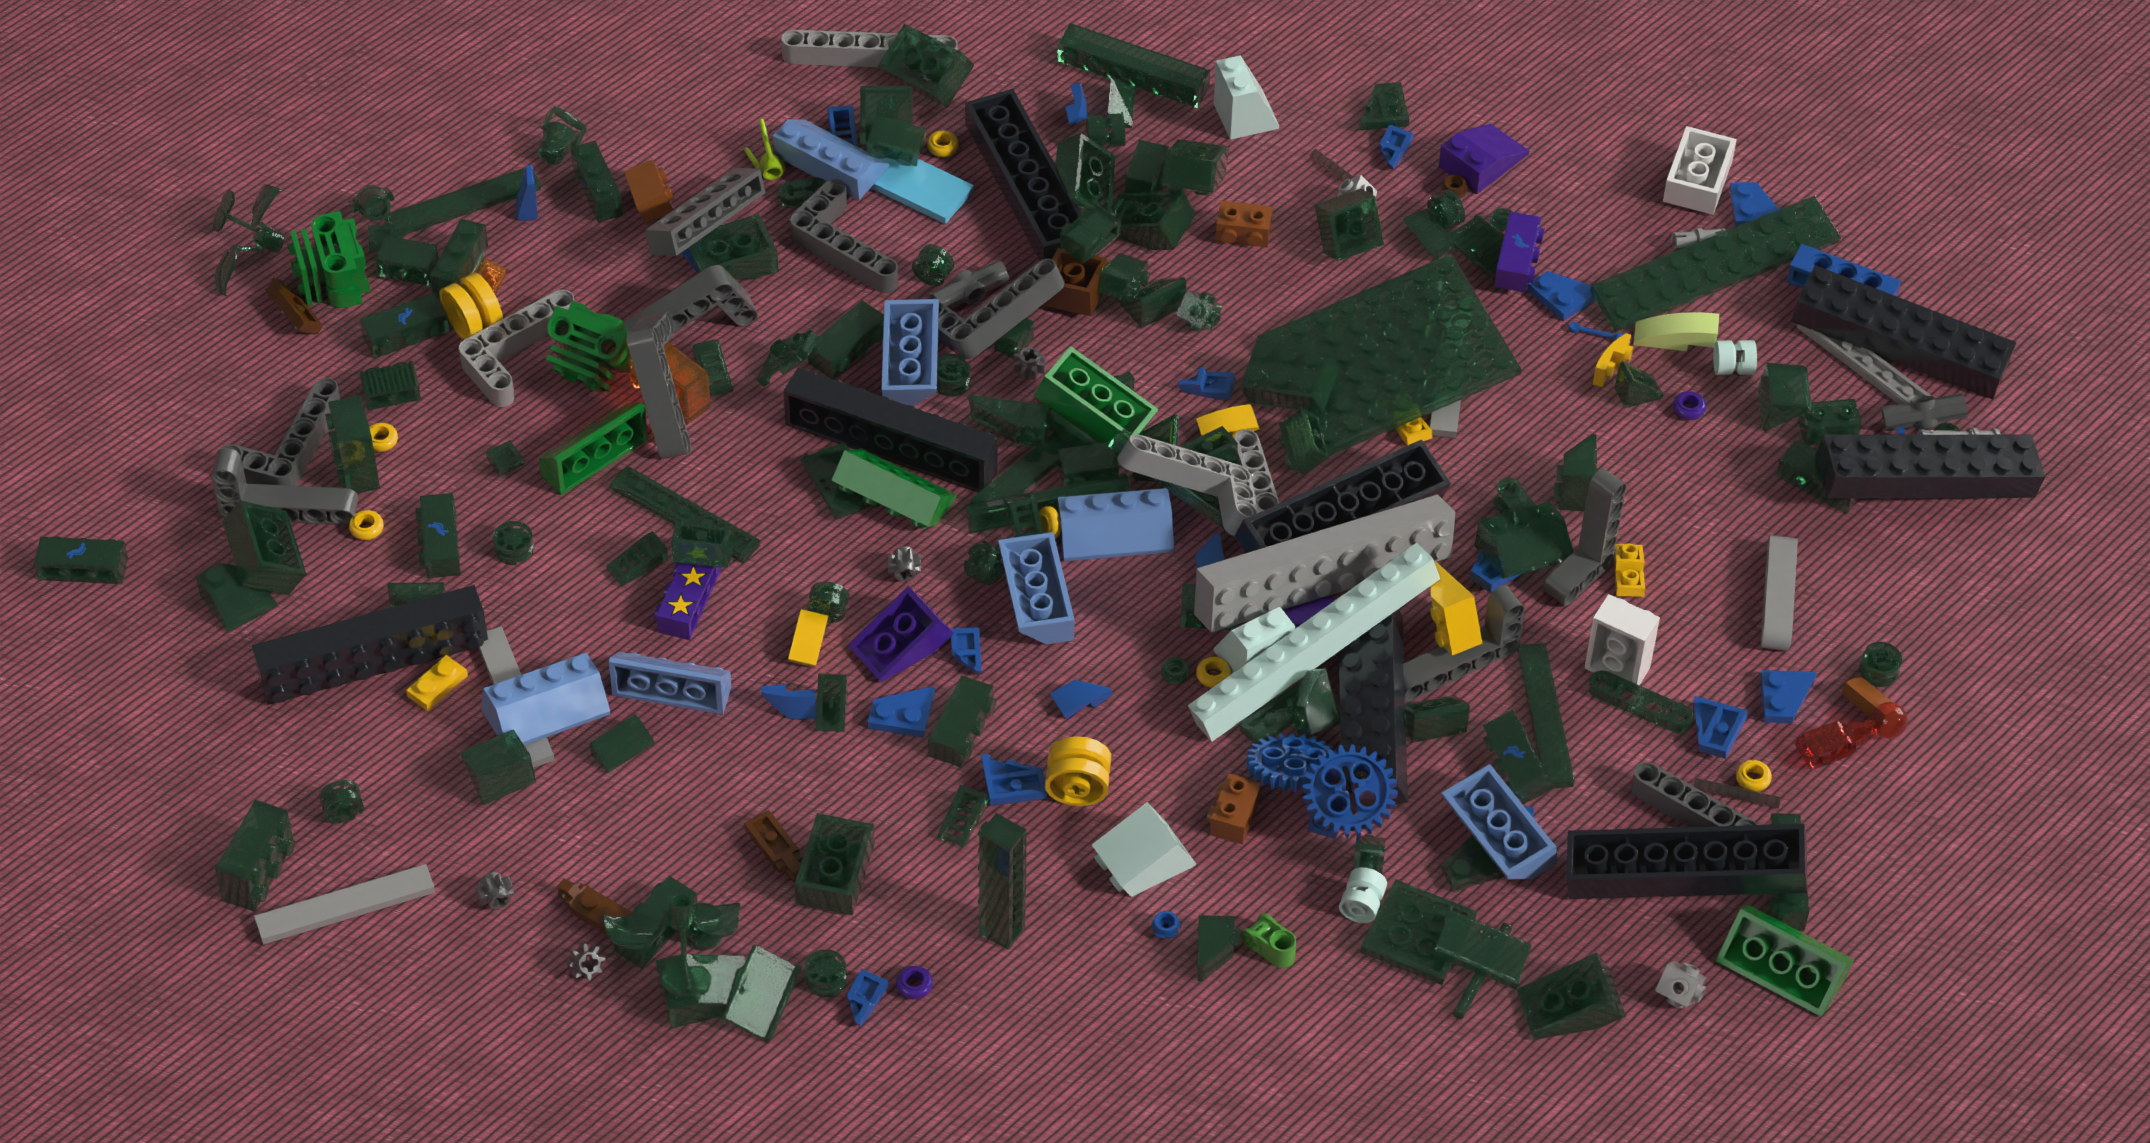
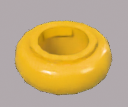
(942, 136)
(383, 429)
(1050, 521)
(369, 533)
(1212, 663)
(1756, 767)

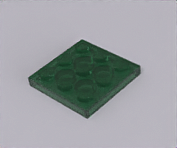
(1409, 931)

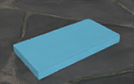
(924, 189)

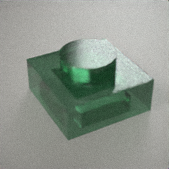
(505, 458)

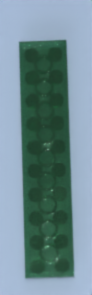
(1713, 264)

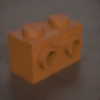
(649, 191)
(1242, 226)
(1234, 809)

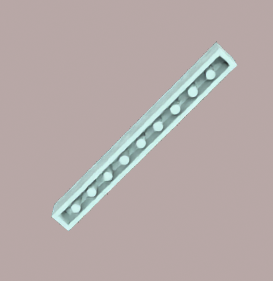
(1314, 642)

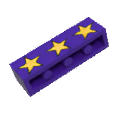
(685, 599)

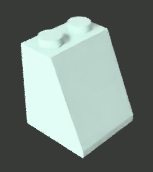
(1241, 100)
(1253, 638)
(1141, 852)

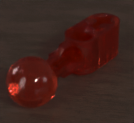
(1840, 740)

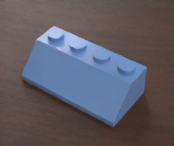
(827, 156)
(910, 350)
(1116, 524)
(1038, 587)
(669, 682)
(547, 700)
(1502, 825)

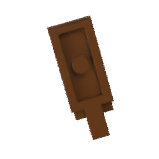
(294, 307)
(774, 844)
(589, 904)

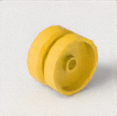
(470, 305)
(1078, 771)

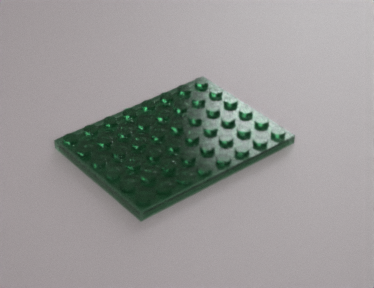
(1402, 351)

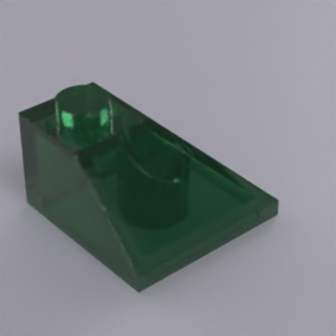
(887, 101)
(230, 600)

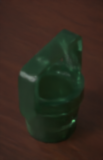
(559, 137)
(372, 202)

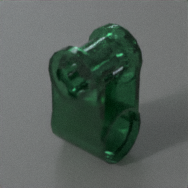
(1511, 496)

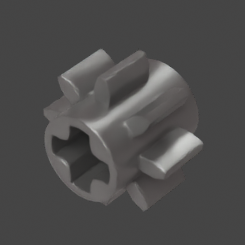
(1029, 363)
(904, 563)
(495, 890)
(579, 955)

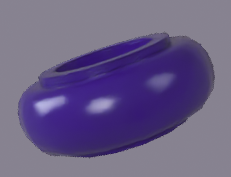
(1691, 398)
(910, 973)

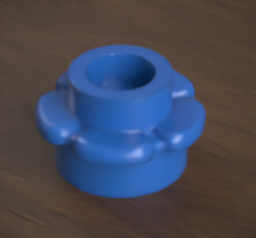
(1162, 919)

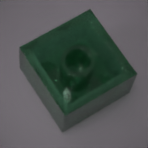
(1349, 224)

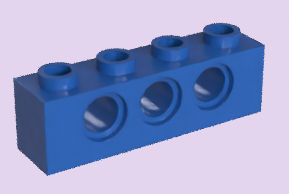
(1808, 257)

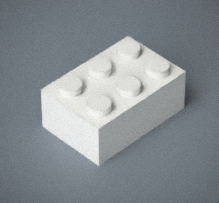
(1699, 170)
(1622, 640)

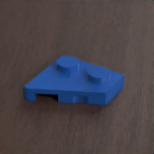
(1749, 202)
(1561, 294)
(903, 712)
(1012, 781)

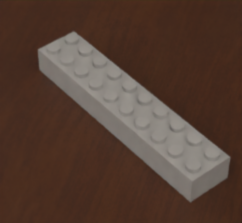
(1318, 562)

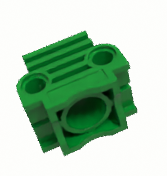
(332, 261)
(588, 344)

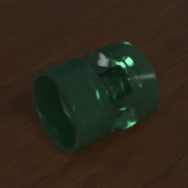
(1096, 129)

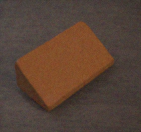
(1863, 695)

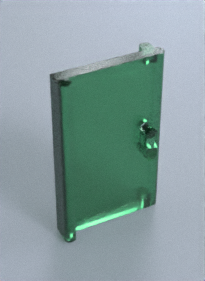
(1479, 243)
(821, 468)
(1479, 952)
(767, 989)

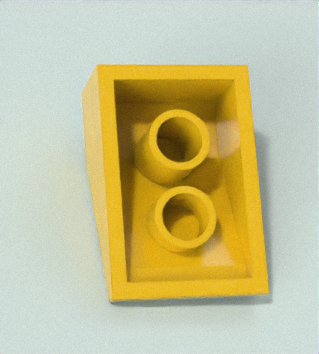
(1454, 614)

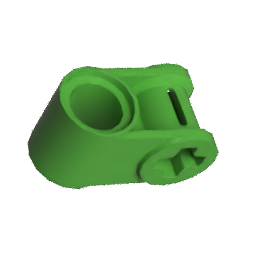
(1268, 938)

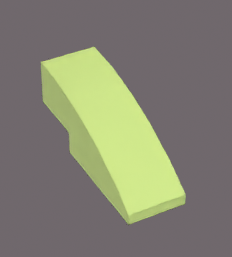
(1677, 331)

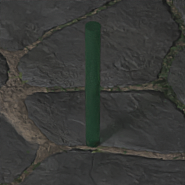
(1474, 986)

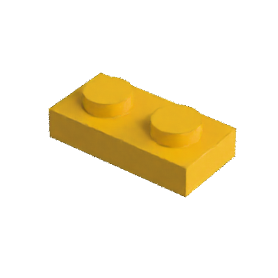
(437, 683)

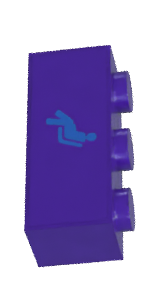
(1519, 252)

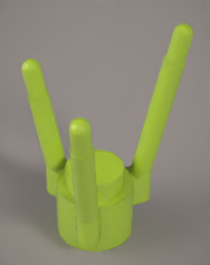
(770, 164)

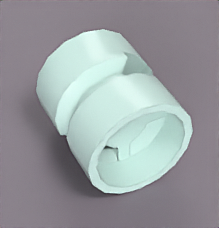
(1725, 357)
(1363, 895)

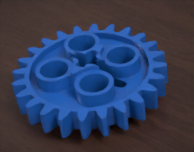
(1286, 760)
(1323, 795)

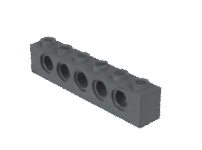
(705, 211)

